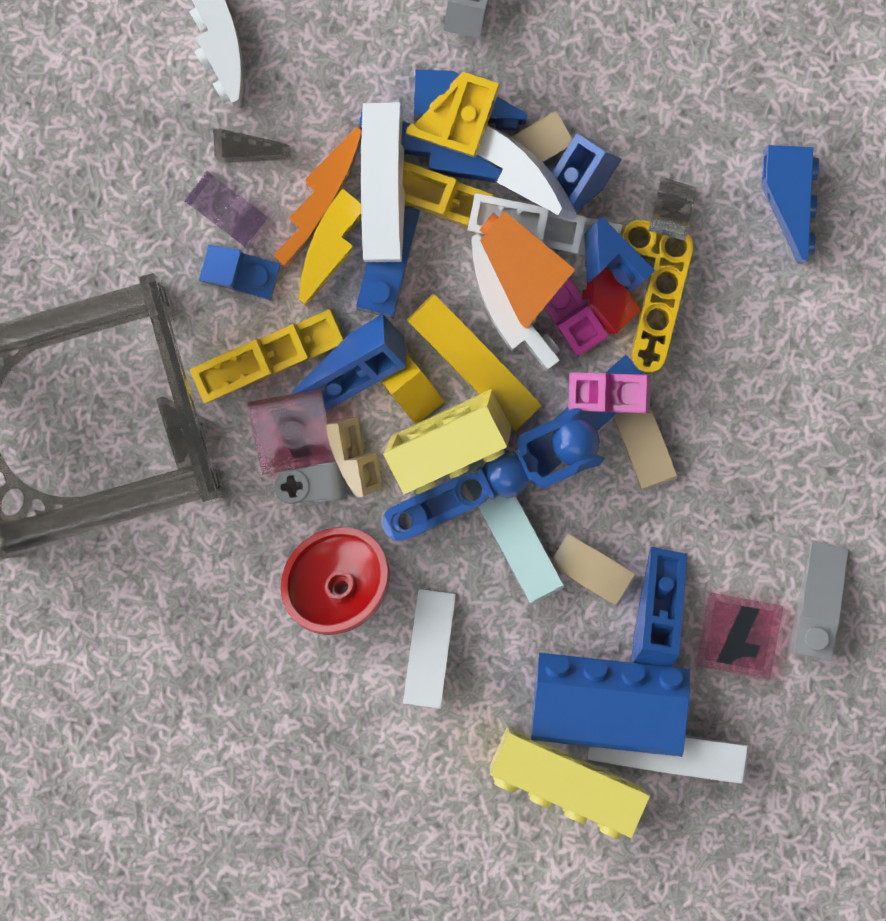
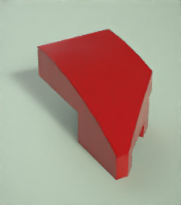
(610, 301)

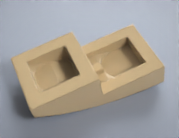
(545, 137)
(645, 449)
(358, 468)
(593, 570)

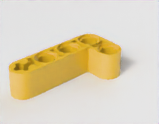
(654, 299)

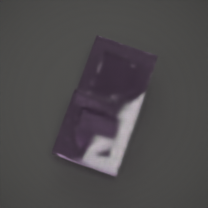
(225, 209)

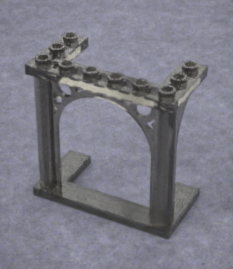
(131, 500)

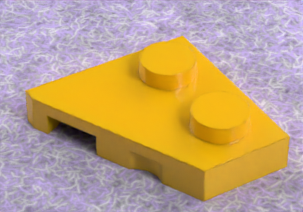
(458, 116)

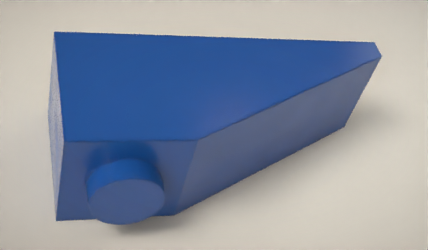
(384, 280)
(358, 362)
(660, 609)

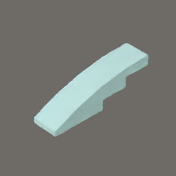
(517, 542)

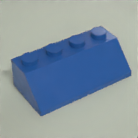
(610, 704)

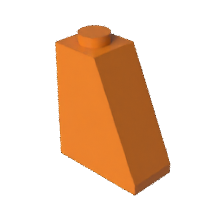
(523, 265)

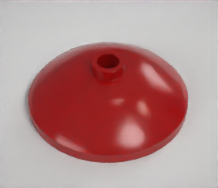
(323, 567)

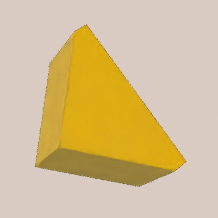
(413, 391)

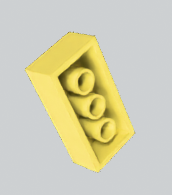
(568, 782)

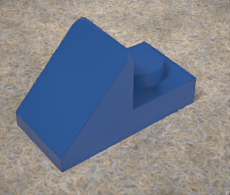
(608, 248)
(239, 271)

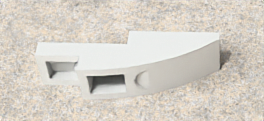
(220, 48)
(502, 313)

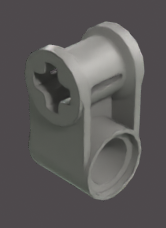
(318, 482)

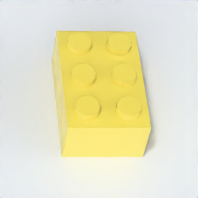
(448, 443)

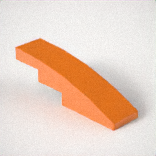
(326, 184)

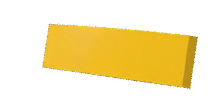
(267, 356)
(473, 360)

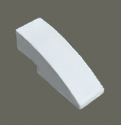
(524, 172)
(429, 648)

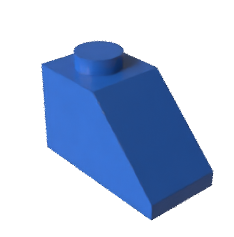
(585, 170)

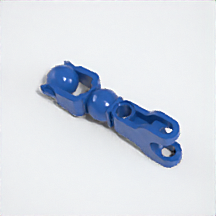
(573, 442)

